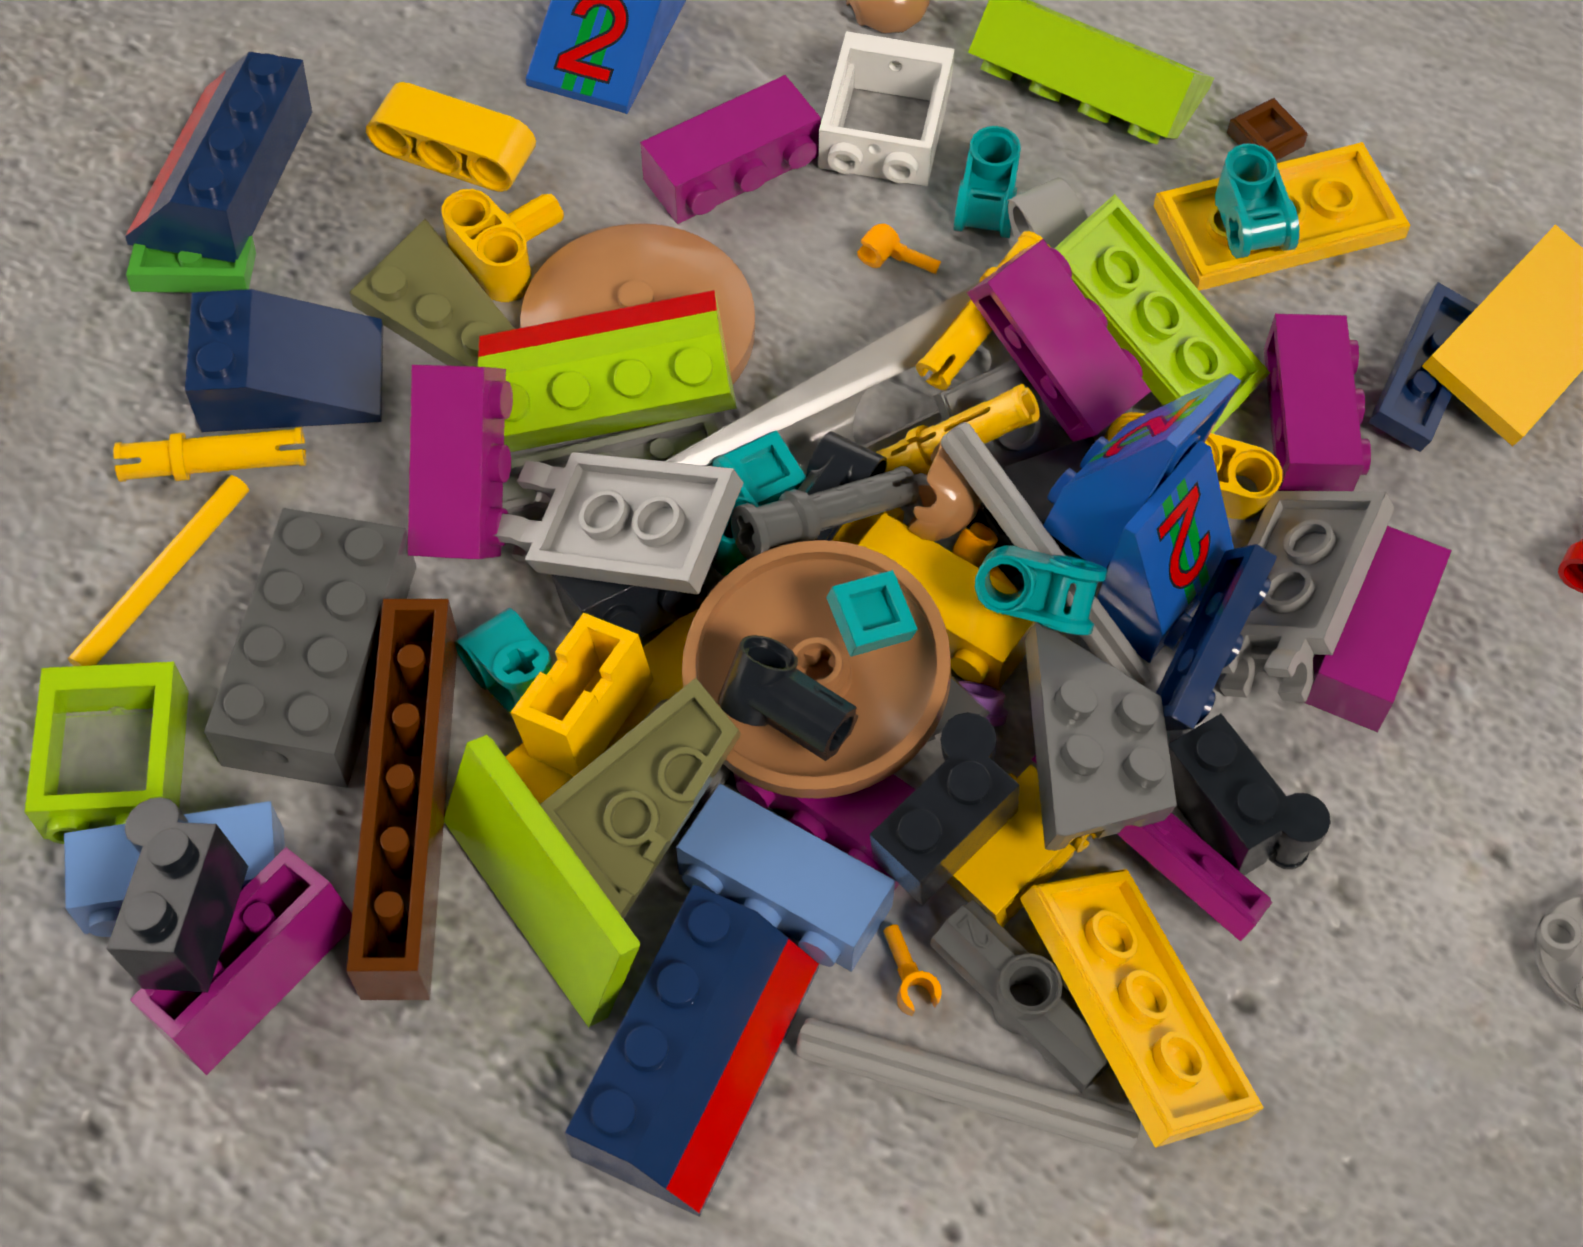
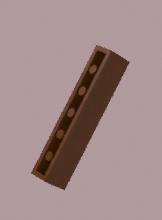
(404, 802)

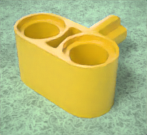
(494, 242)

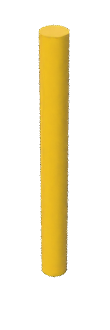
(159, 573)

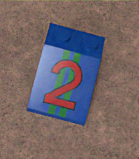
(600, 48)
(1128, 469)
(1168, 556)

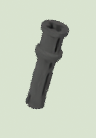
(803, 516)

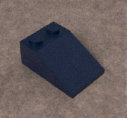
(280, 363)

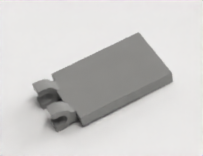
(624, 520)
(1322, 559)

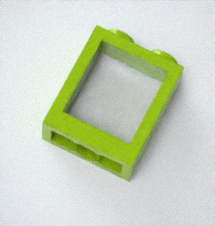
(104, 744)

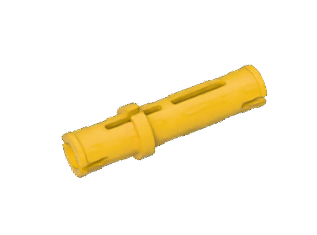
(964, 333)
(988, 419)
(208, 454)

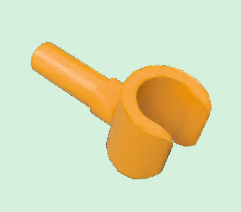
(884, 242)
(975, 545)
(909, 972)

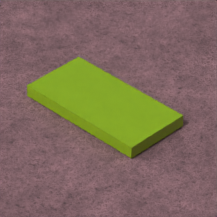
(1156, 309)
(540, 881)

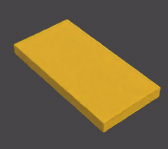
(1339, 209)
(1520, 340)
(1141, 1006)

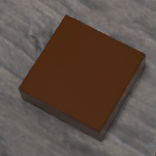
(1268, 127)

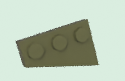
(430, 299)
(641, 792)

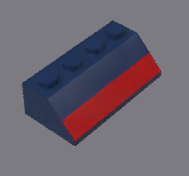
(227, 160)
(692, 1051)

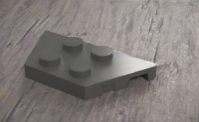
(1095, 743)

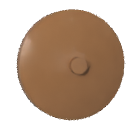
(637, 267)
(895, 688)

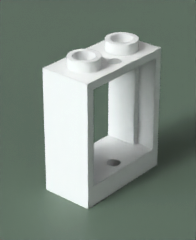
(868, 66)

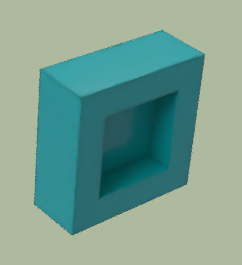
(767, 468)
(871, 613)

